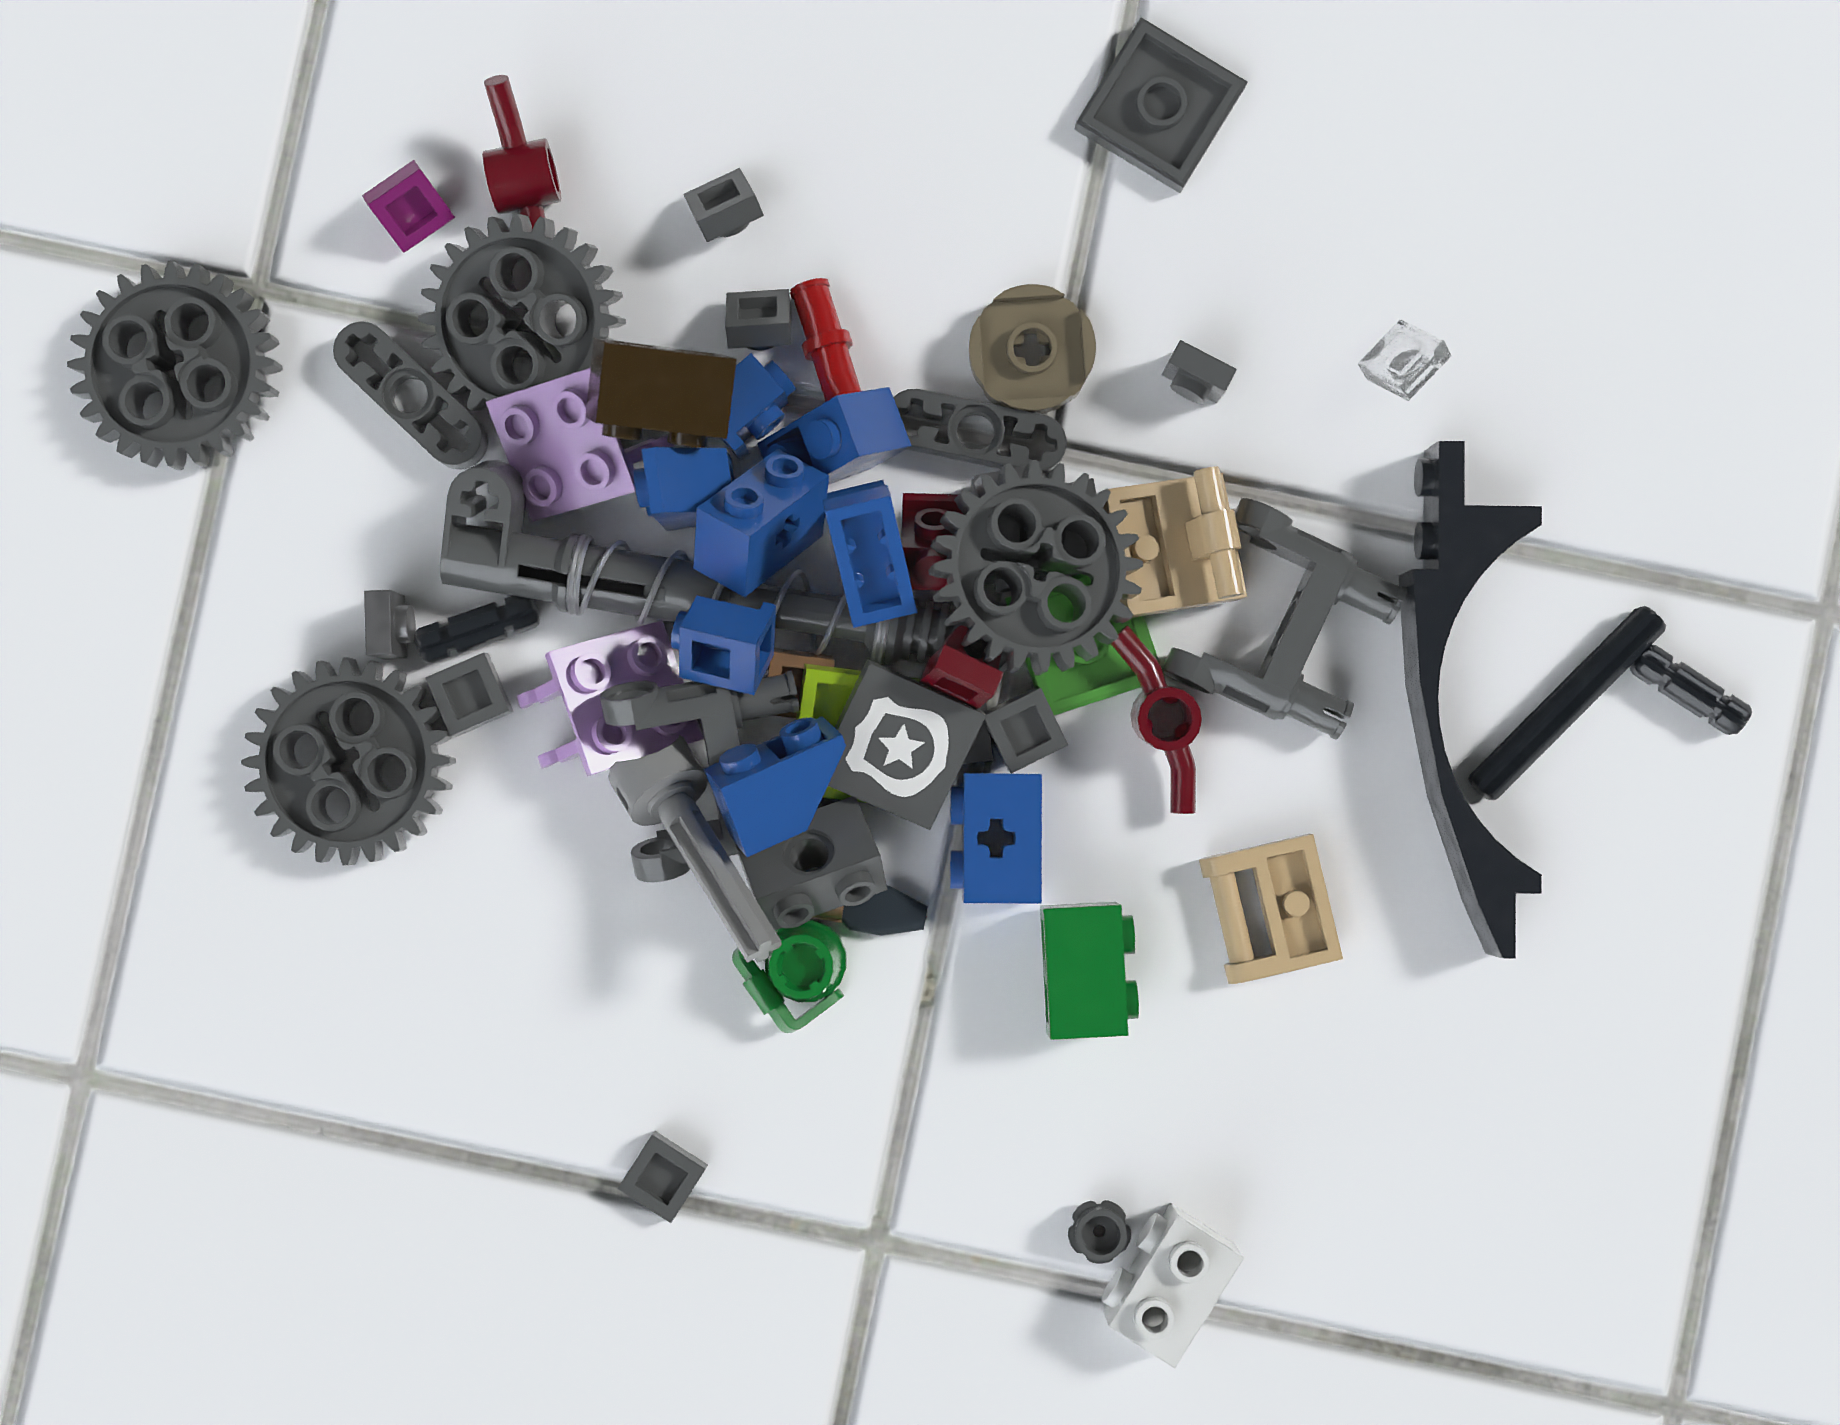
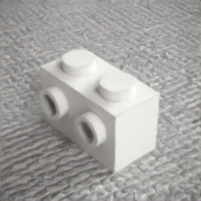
(1170, 1284)

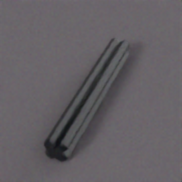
(1567, 702)

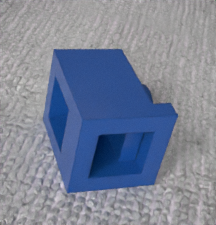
(756, 402)
(725, 643)

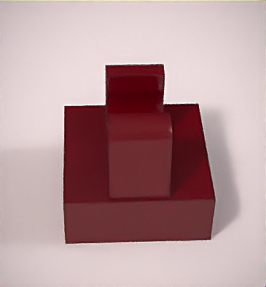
(960, 675)

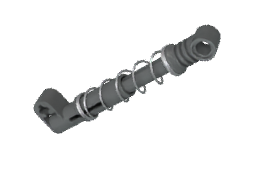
(513, 565)

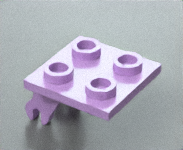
(560, 450)
(590, 668)

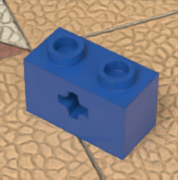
(760, 522)
(1017, 872)

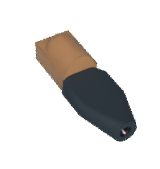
(882, 914)

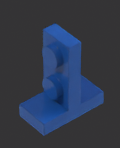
(869, 553)

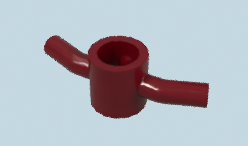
(520, 172)
(1177, 745)

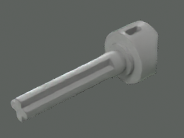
(665, 791)

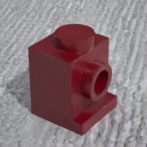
(919, 528)

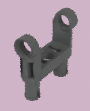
(1328, 577)
(720, 717)

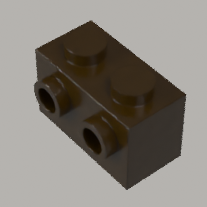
(660, 391)

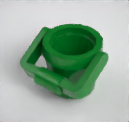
(801, 969)

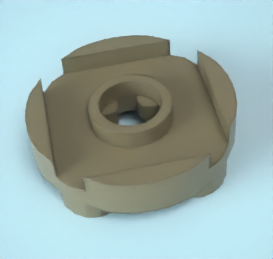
(1056, 323)

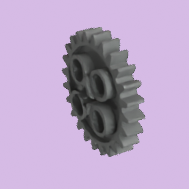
(557, 278)
(123, 383)
(1045, 511)
(301, 792)

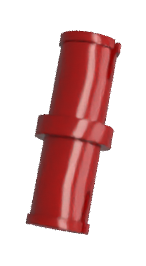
(825, 339)

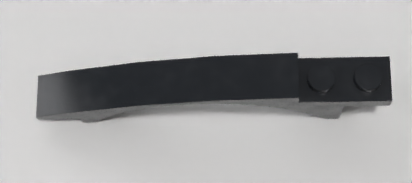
(1456, 550)

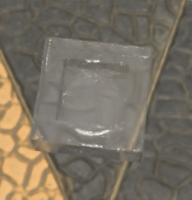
(1404, 359)

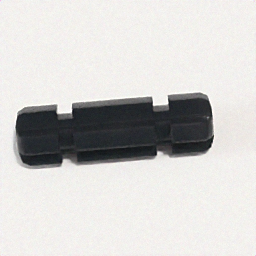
(476, 628)
(1692, 690)

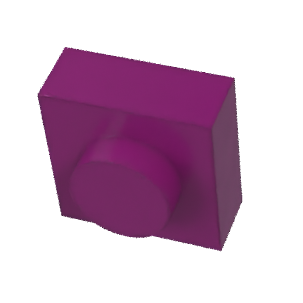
(408, 206)

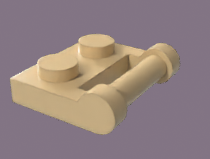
(1291, 902)

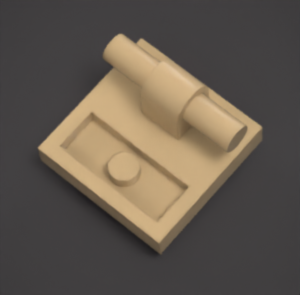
(1184, 542)

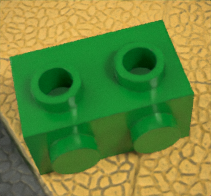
(1086, 970)

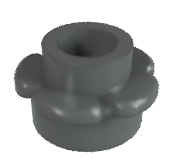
(1102, 1248)

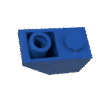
(844, 434)
(680, 481)
(775, 786)

